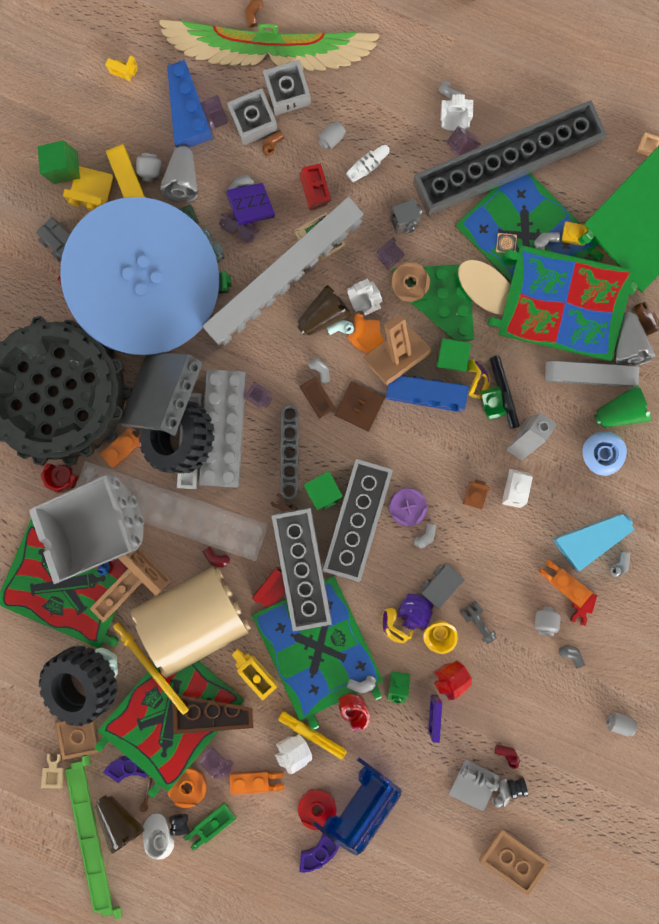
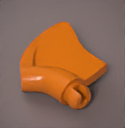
(365, 334)

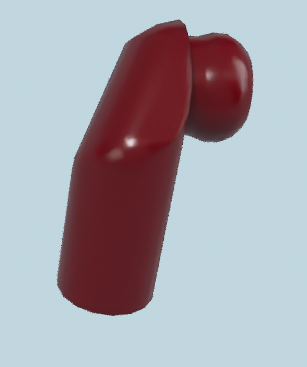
(216, 560)
(510, 755)

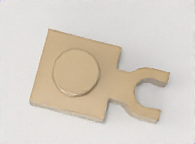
(52, 776)

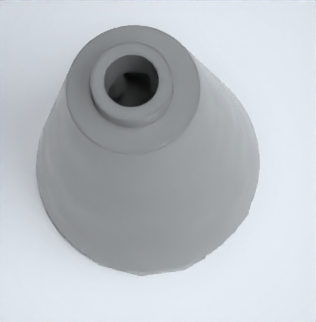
(180, 176)
(633, 342)

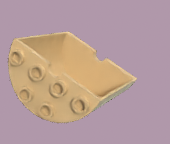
(189, 622)

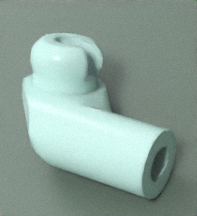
(342, 326)

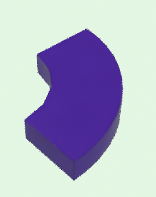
(123, 768)
(318, 856)

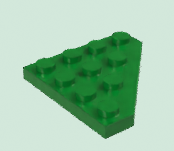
(446, 302)

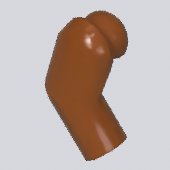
(250, 11)
(270, 142)

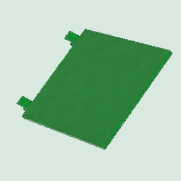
(630, 224)

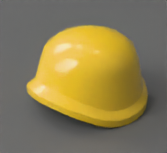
(440, 637)

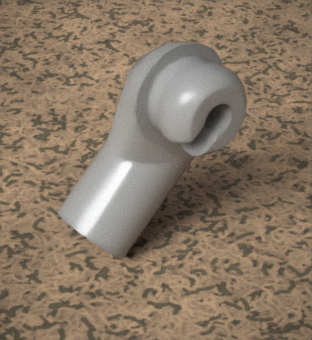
(241, 181)
(426, 539)

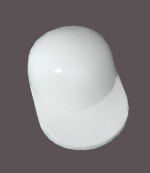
(156, 837)

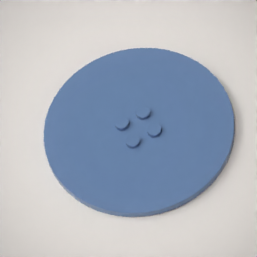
(139, 276)

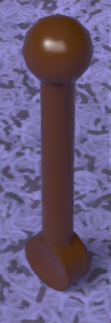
(144, 807)

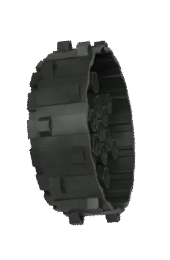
(102, 398)

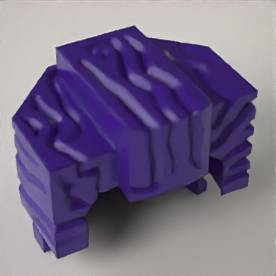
(415, 612)

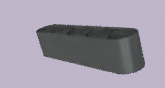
(285, 443)

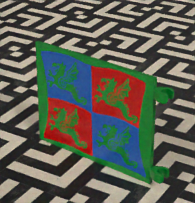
(565, 302)

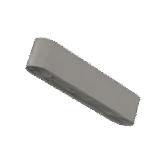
(591, 374)

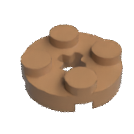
(418, 275)

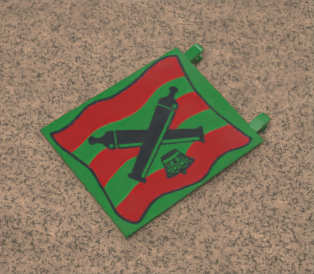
(59, 605)
(144, 724)

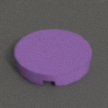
(408, 507)

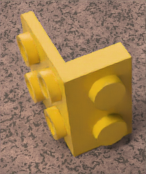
(90, 190)

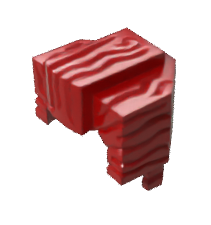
(58, 478)
(453, 680)
(355, 711)

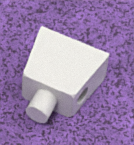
(517, 488)

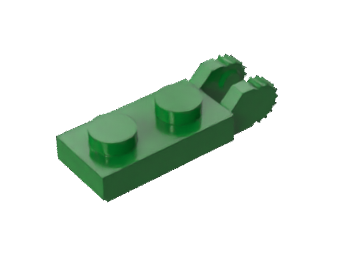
(211, 825)

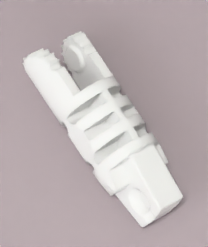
(367, 163)

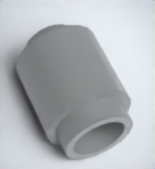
(331, 135)
(621, 724)

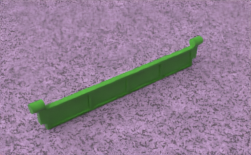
(89, 839)

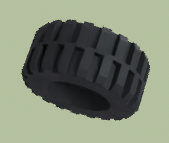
(194, 446)
(64, 698)

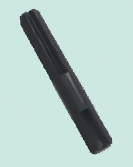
(507, 399)

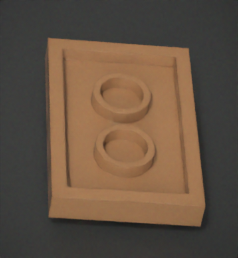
(514, 861)

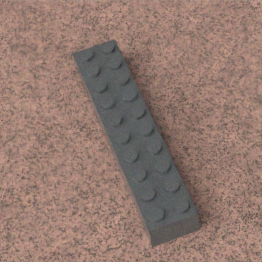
(509, 158)

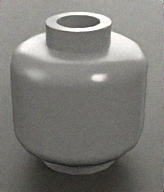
(148, 167)
(547, 621)

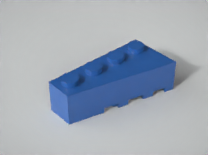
(188, 117)
(428, 393)

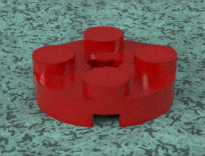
(313, 798)

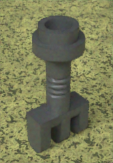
(474, 615)

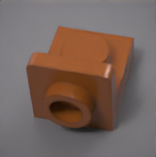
(476, 494)

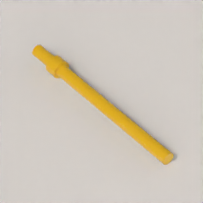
(128, 640)

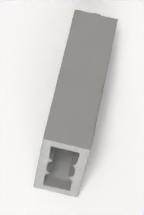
(531, 435)

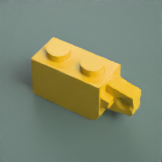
(254, 674)

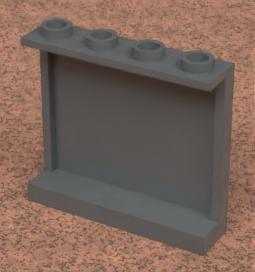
(161, 392)

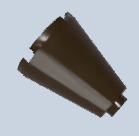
(323, 312)
(116, 823)

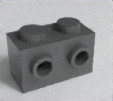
(406, 216)

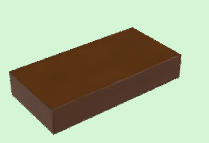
(317, 397)

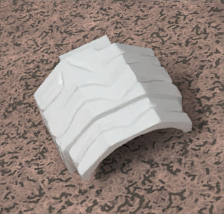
(456, 113)
(365, 297)
(293, 753)

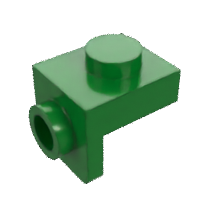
(398, 687)

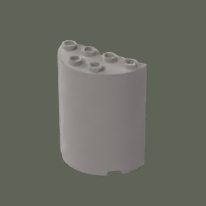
(88, 527)

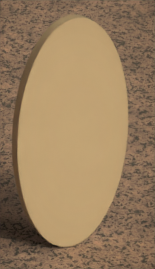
(484, 285)

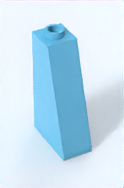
(593, 540)

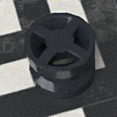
(518, 788)
(179, 824)

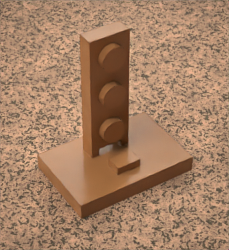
(398, 353)
(139, 571)

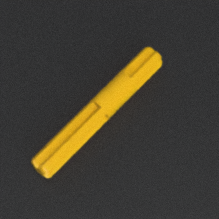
(312, 735)

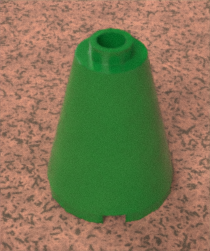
(624, 410)

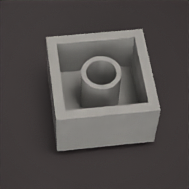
(287, 87)
(252, 116)

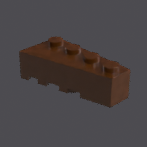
(210, 716)

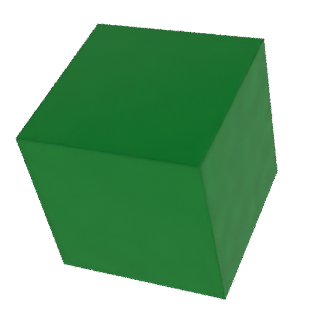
(58, 162)
(453, 355)
(323, 491)

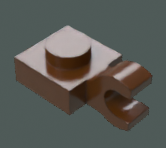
(648, 320)
(282, 506)

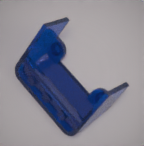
(364, 812)

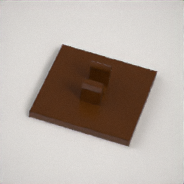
(359, 406)

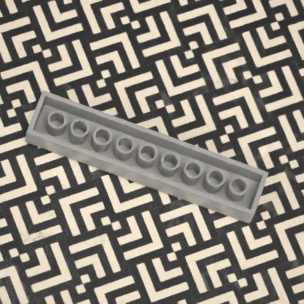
(283, 271)

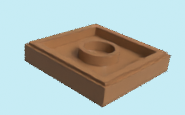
(76, 740)

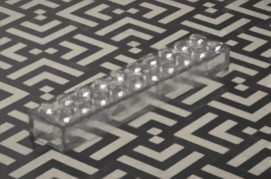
(188, 515)

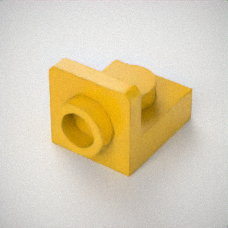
(121, 69)
(572, 232)

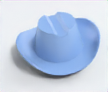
(604, 453)

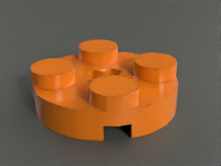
(195, 795)

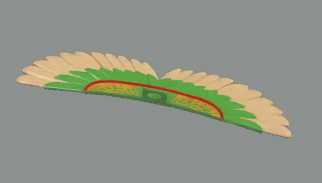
(250, 47)

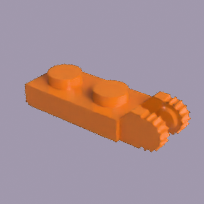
(120, 448)
(567, 584)
(254, 782)

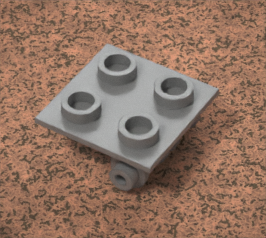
(474, 785)

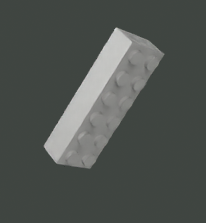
(226, 408)
(357, 520)
(301, 569)

